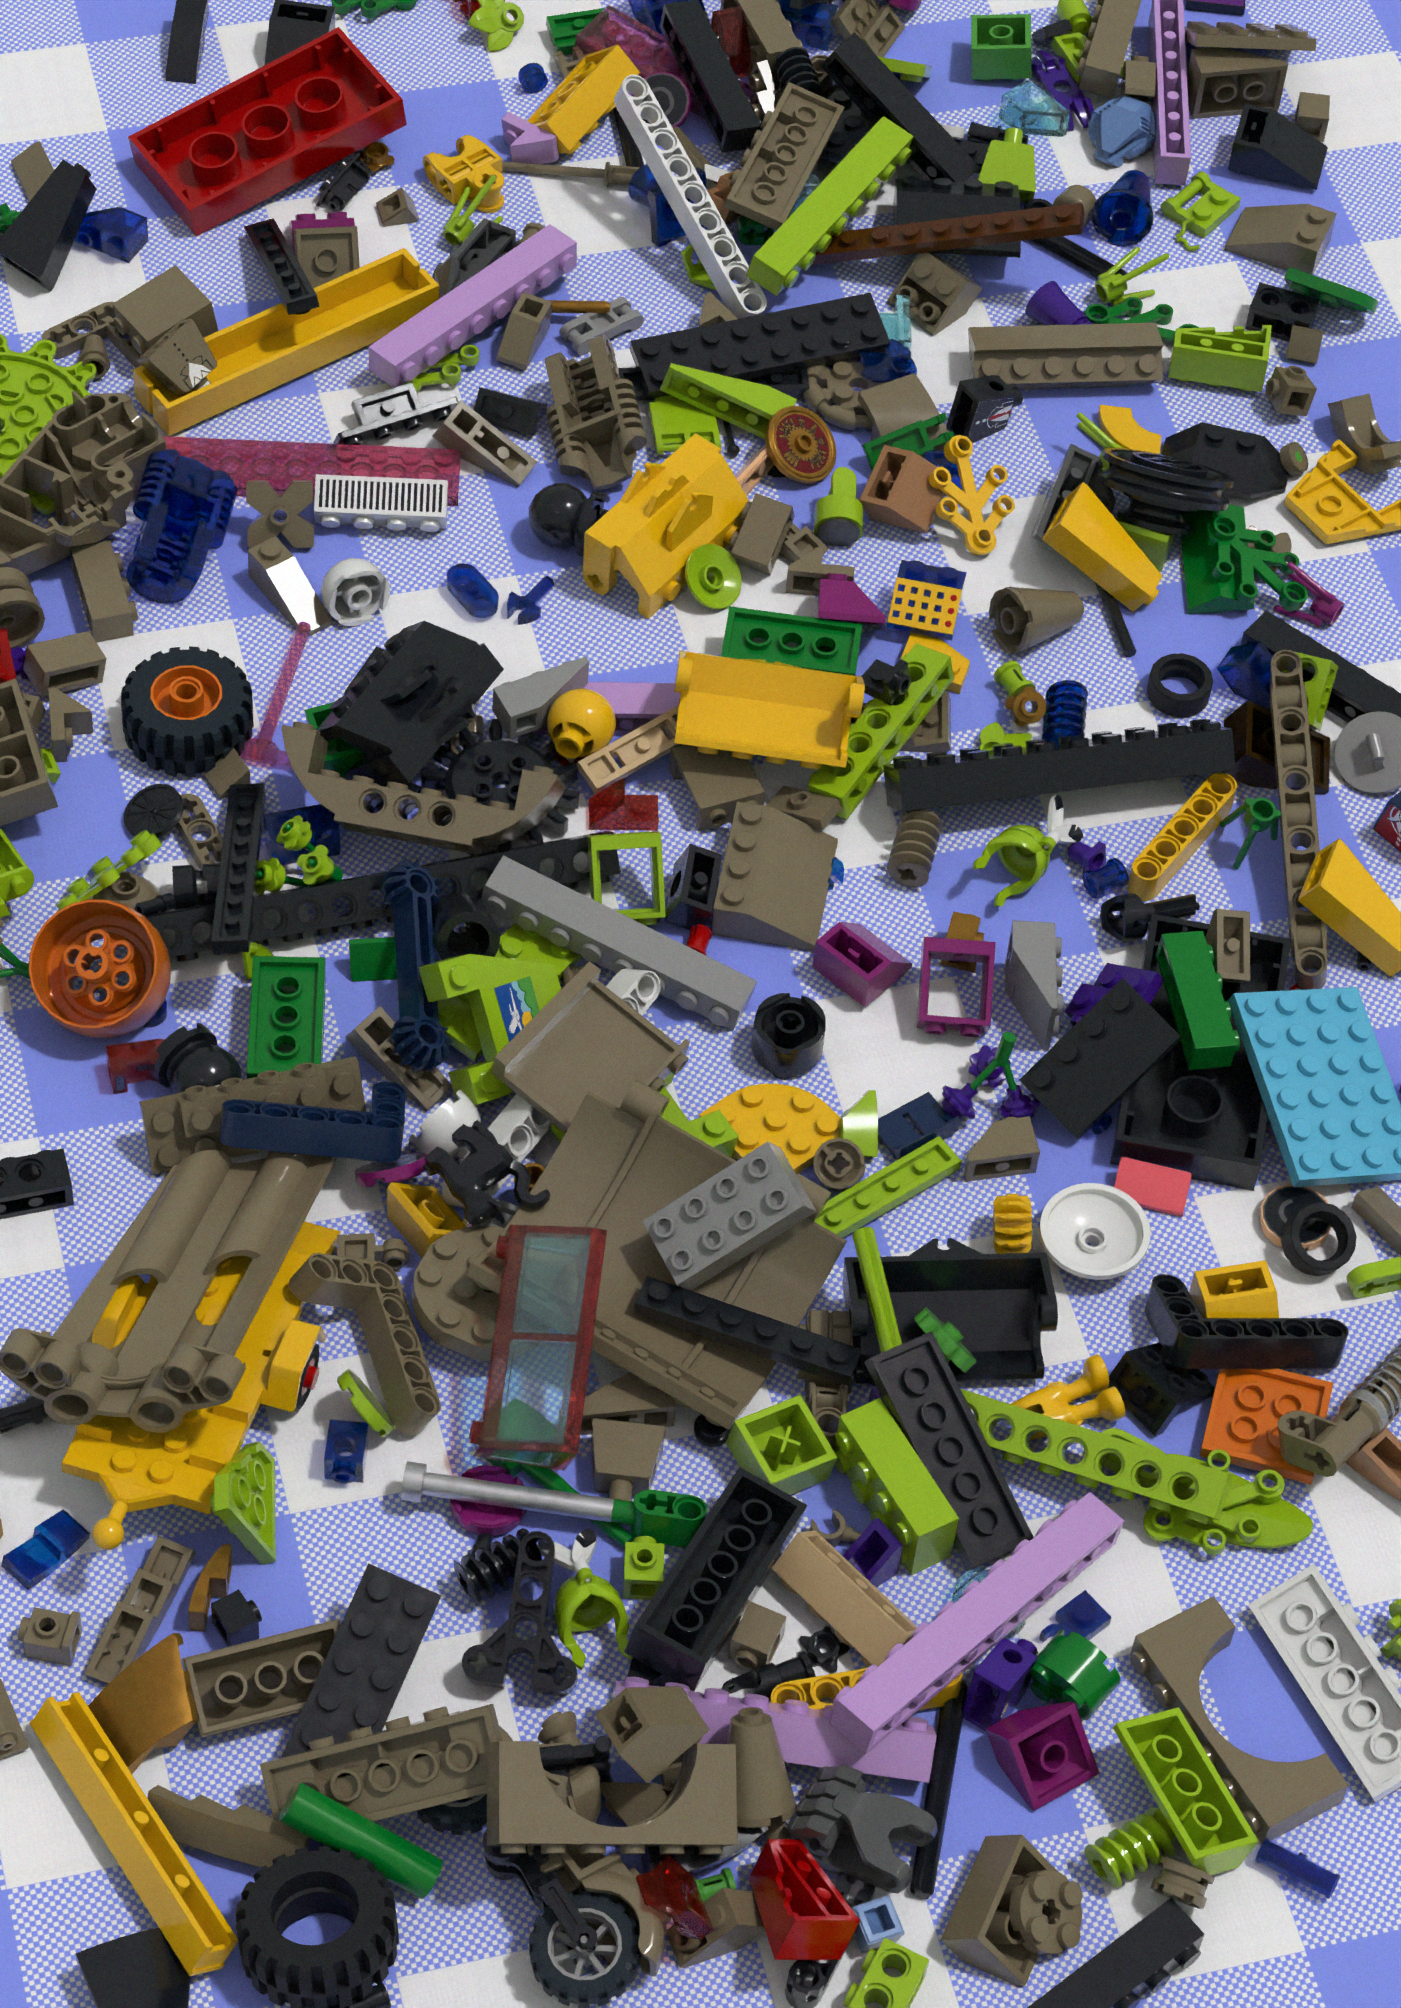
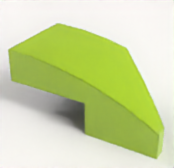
(861, 1124)

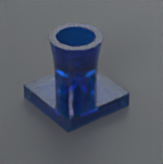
(646, 191)

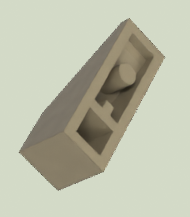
(484, 445)
(285, 585)
(372, 1042)
(628, 1401)

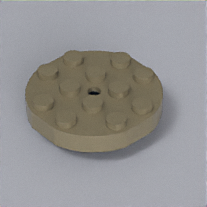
(451, 1303)

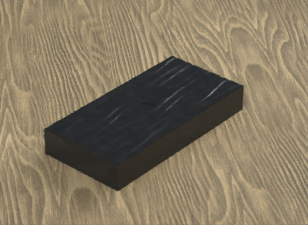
(1201, 1117)

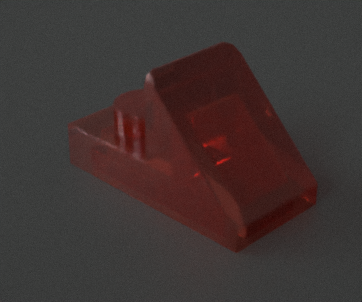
(616, 811)

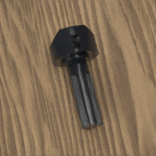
(1135, 915)

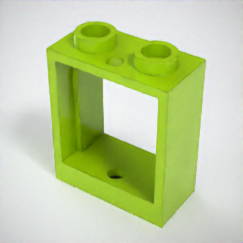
(649, 840)

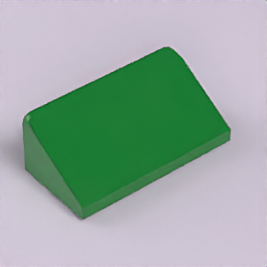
(372, 959)

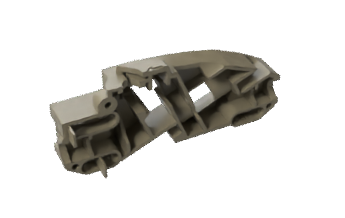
(89, 466)

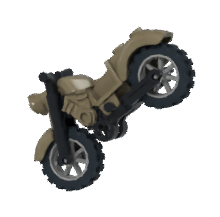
(583, 1898)

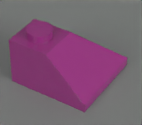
(846, 602)
(1043, 1751)

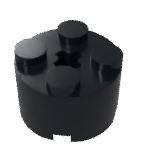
(788, 1035)

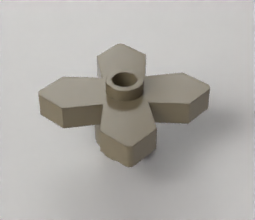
(292, 501)

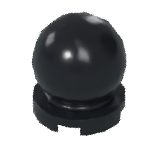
(563, 515)
(193, 1060)

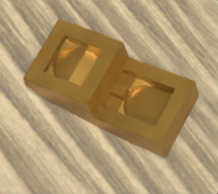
(211, 1583)

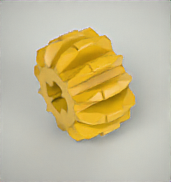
(1012, 1224)

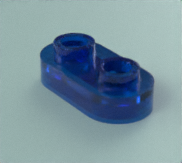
(476, 595)

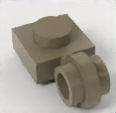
(364, 1246)

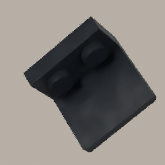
(1155, 1387)

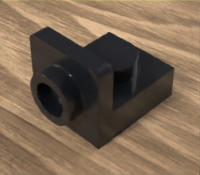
(886, 681)

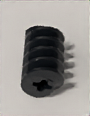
(796, 67)
(492, 1566)

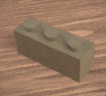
(103, 591)

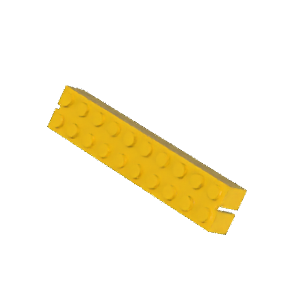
(282, 347)

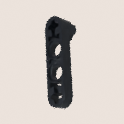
(823, 1972)

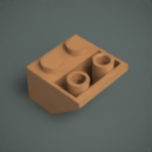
(901, 491)

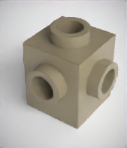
(1290, 391)

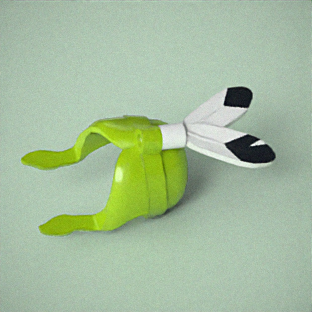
(1027, 850)
(585, 1599)

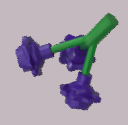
(991, 1068)

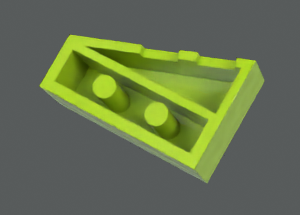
(1221, 358)

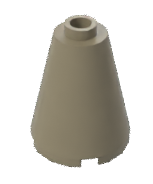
(1032, 615)
(761, 1771)

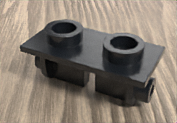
(348, 174)

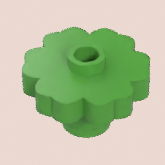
(948, 1339)

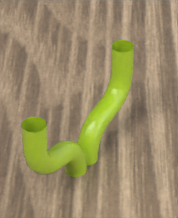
(1183, 240)

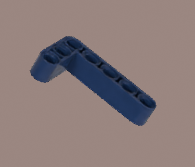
(319, 1130)

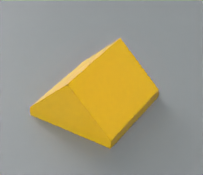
(420, 1214)

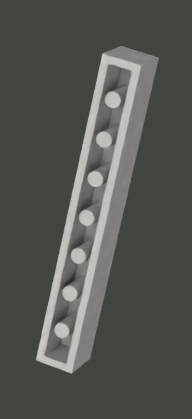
(616, 941)

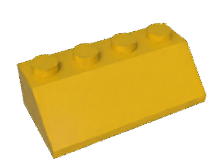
(583, 97)

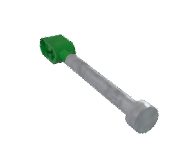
(653, 1513)

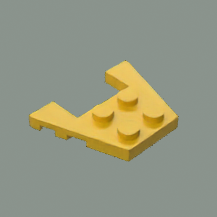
(1333, 507)

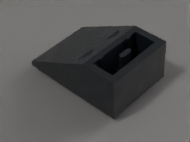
(1276, 149)

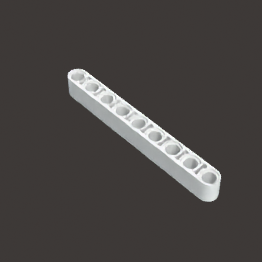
(688, 186)
(520, 1124)

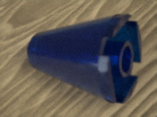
(1125, 210)

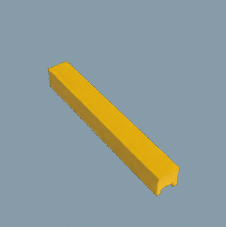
(135, 1834)

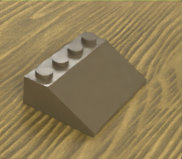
(773, 879)

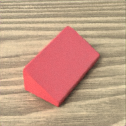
(1154, 1185)

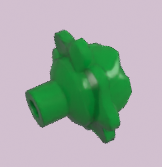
(7, 217)

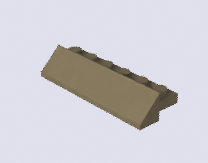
(1068, 355)

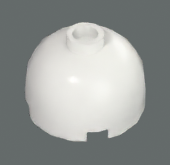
(354, 591)
(443, 1122)

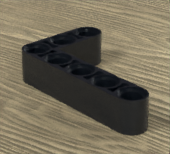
(1238, 1342)

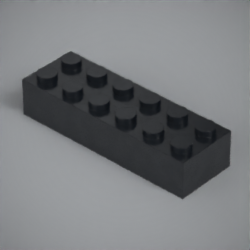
(715, 1579)

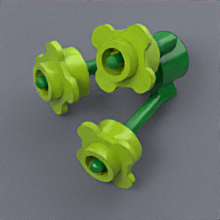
(315, 865)

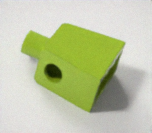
(1012, 163)

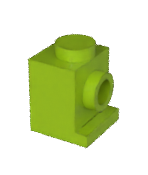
(643, 1568)

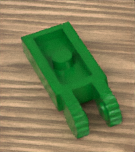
(911, 438)

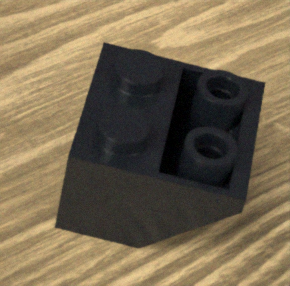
(295, 25)

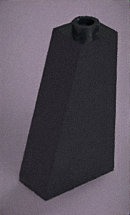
(48, 225)

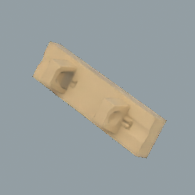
(633, 750)

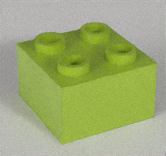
(783, 1446)

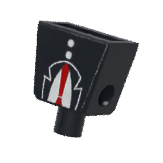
(982, 407)

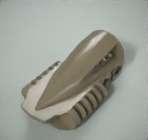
(594, 417)

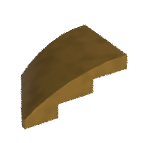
(147, 1703)

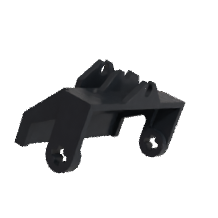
(411, 701)
(990, 1298)

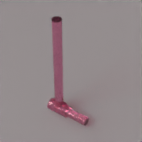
(263, 749)

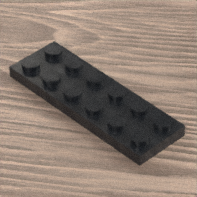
(950, 1444)
(366, 1659)

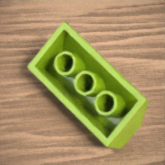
(1188, 1790)

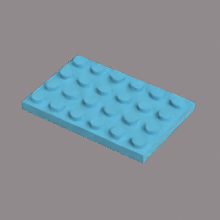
(1322, 1084)

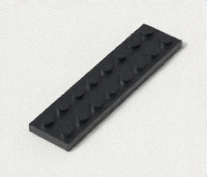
(765, 342)

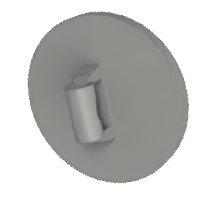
(1370, 753)

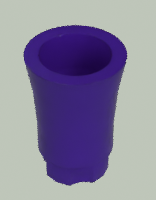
(1053, 307)

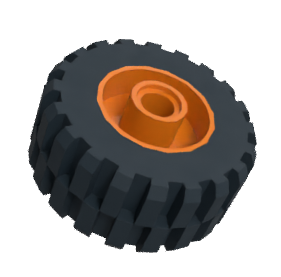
(186, 710)

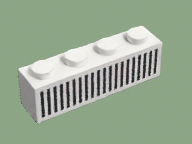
(380, 502)

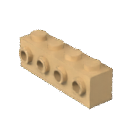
(842, 1597)

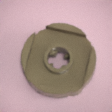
(1064, 1903)

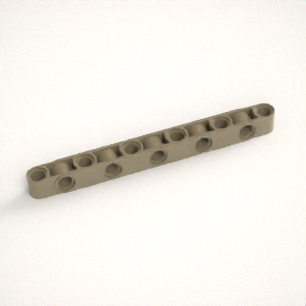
(1298, 814)

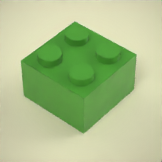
(1001, 46)

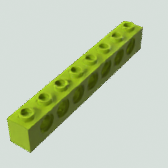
(1210, 1484)

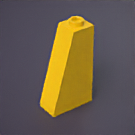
(1102, 549)
(1354, 906)

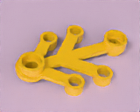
(970, 498)

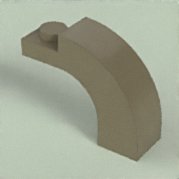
(1360, 432)

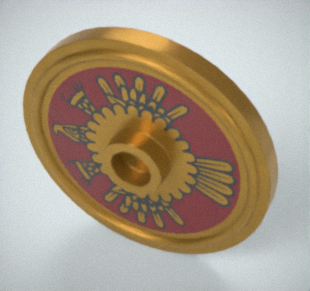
(800, 444)

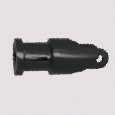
(770, 1675)

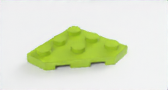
(247, 1500)

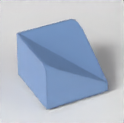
(877, 1921)

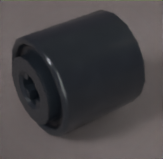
(477, 937)

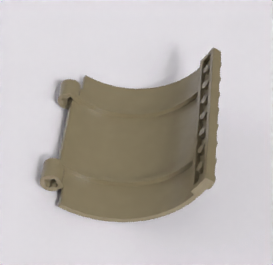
(614, 1175)

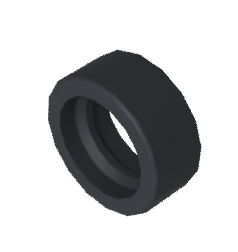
(1179, 666)
(1341, 1225)

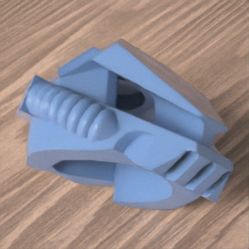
(1121, 130)

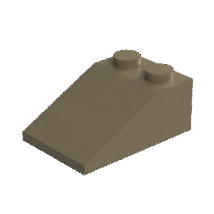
(1228, 78)
(1283, 235)

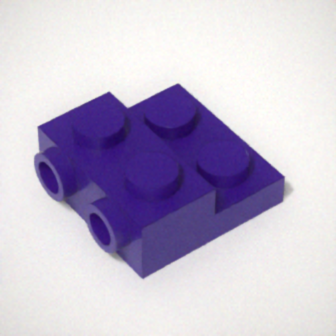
(1087, 996)

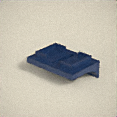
(925, 1115)

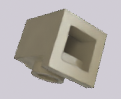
(51, 1635)

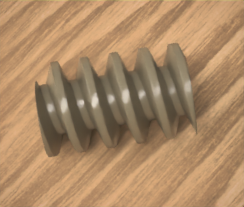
(914, 847)

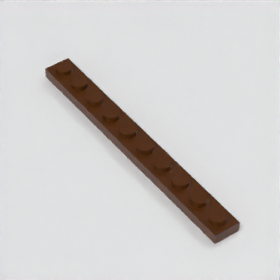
(954, 233)

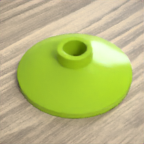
(722, 572)

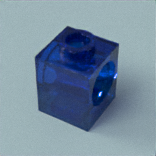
(346, 1437)

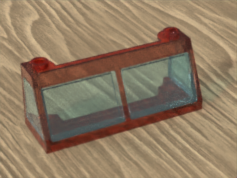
(540, 1345)

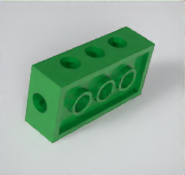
(792, 640)
(280, 989)

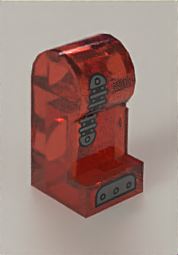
(131, 1063)

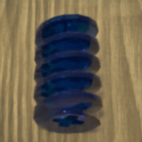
(1065, 710)

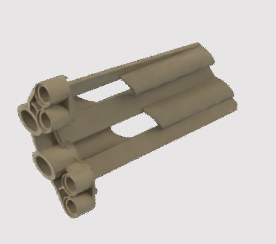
(180, 1237)

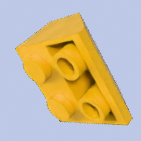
(1235, 1291)

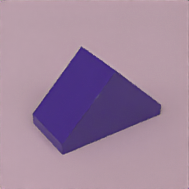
(876, 1553)

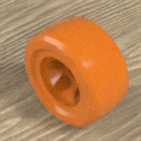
(69, 937)

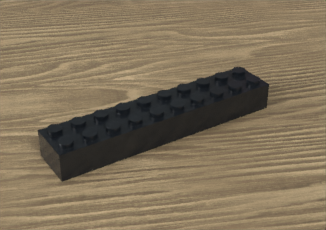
(1059, 766)

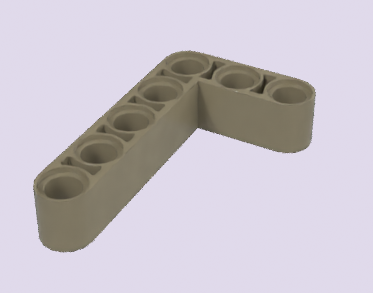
(387, 1327)

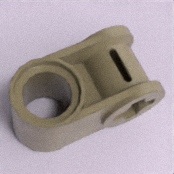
(827, 1406)

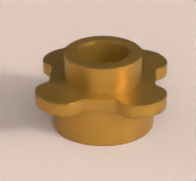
(376, 156)

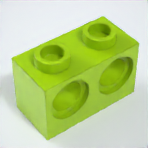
(1318, 688)
(887, 1990)

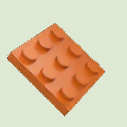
(1247, 1415)

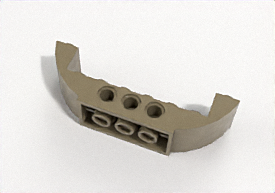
(471, 826)

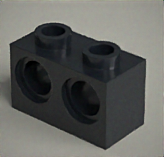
(1281, 310)

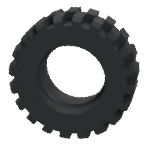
(310, 1885)

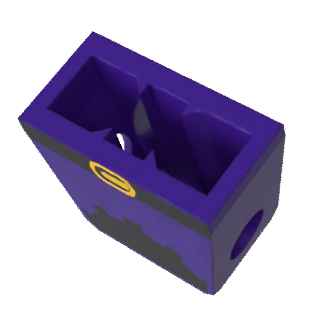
(1006, 1670)

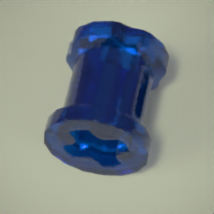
(1105, 878)

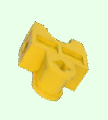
(470, 168)

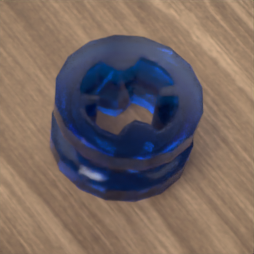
(532, 78)

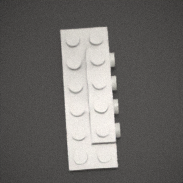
(1338, 1674)

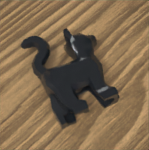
(479, 1171)

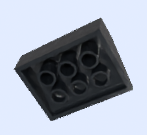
(942, 199)

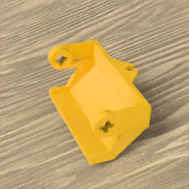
(661, 521)
(765, 709)

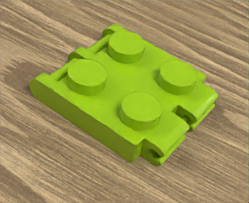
(678, 421)

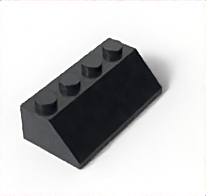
(1100, 1058)

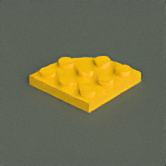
(781, 1116)

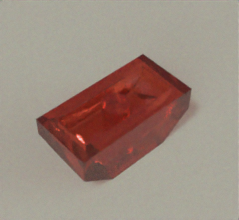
(676, 1894)

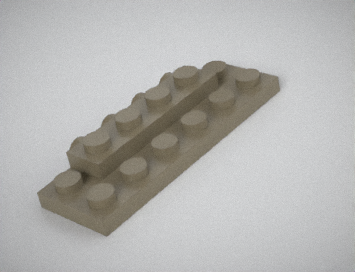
(783, 156)
(191, 1119)
(394, 1768)

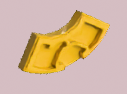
(1125, 431)

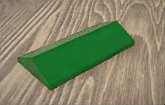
(1199, 558)

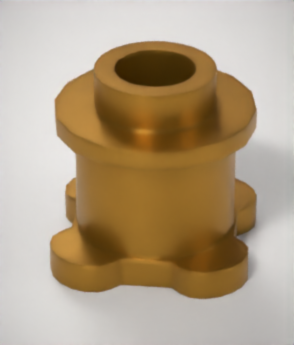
(1017, 703)

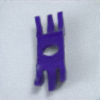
(1071, 99)

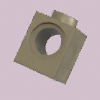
(1313, 114)
(757, 1637)

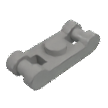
(611, 324)

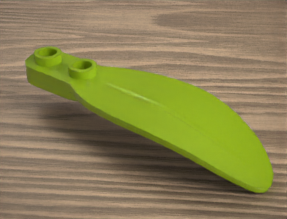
(1281, 1521)

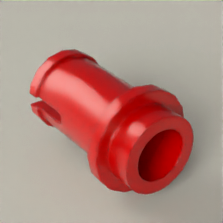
(700, 939)

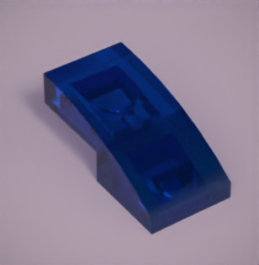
(47, 1550)

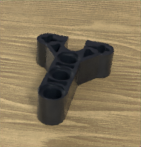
(541, 1647)

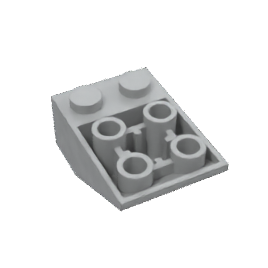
(1034, 977)

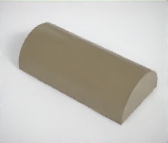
(257, 1678)

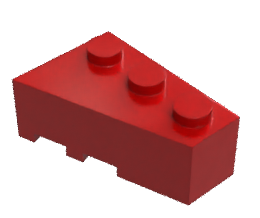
(800, 1904)

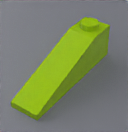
(729, 398)

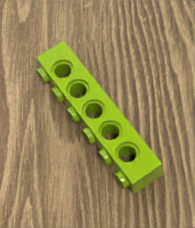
(884, 731)

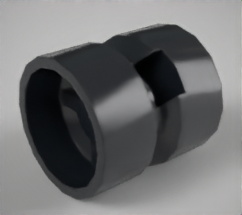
(186, 886)

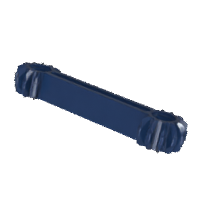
(417, 1032)

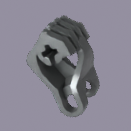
(855, 1828)

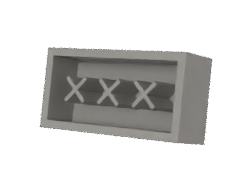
(729, 1216)

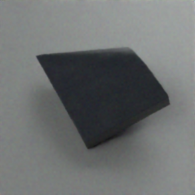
(135, 1973)

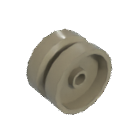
(19, 608)

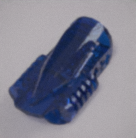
(182, 517)

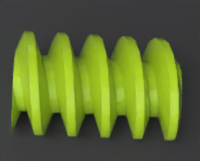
(1131, 1847)

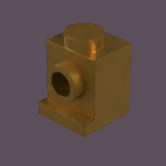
(965, 928)

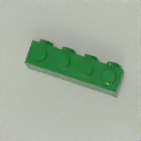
(1197, 1000)

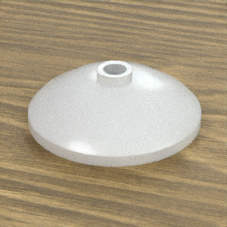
(1099, 1217)

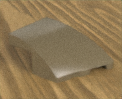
(899, 405)

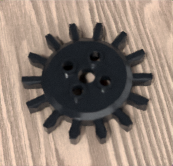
(494, 759)

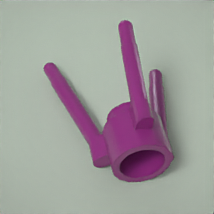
(1325, 605)

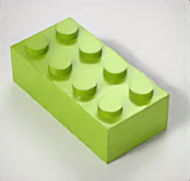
(895, 1485)

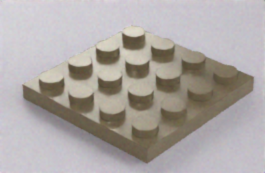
(1251, 37)

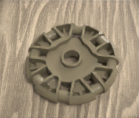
(837, 387)

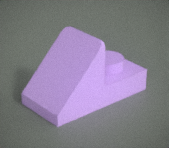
(528, 141)

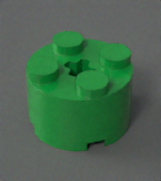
(1074, 1672)

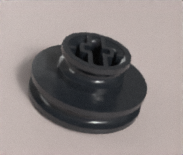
(1163, 488)

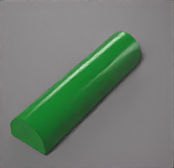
(347, 1830)

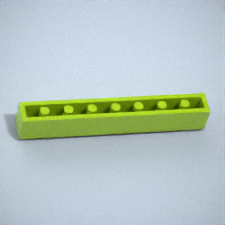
(830, 206)

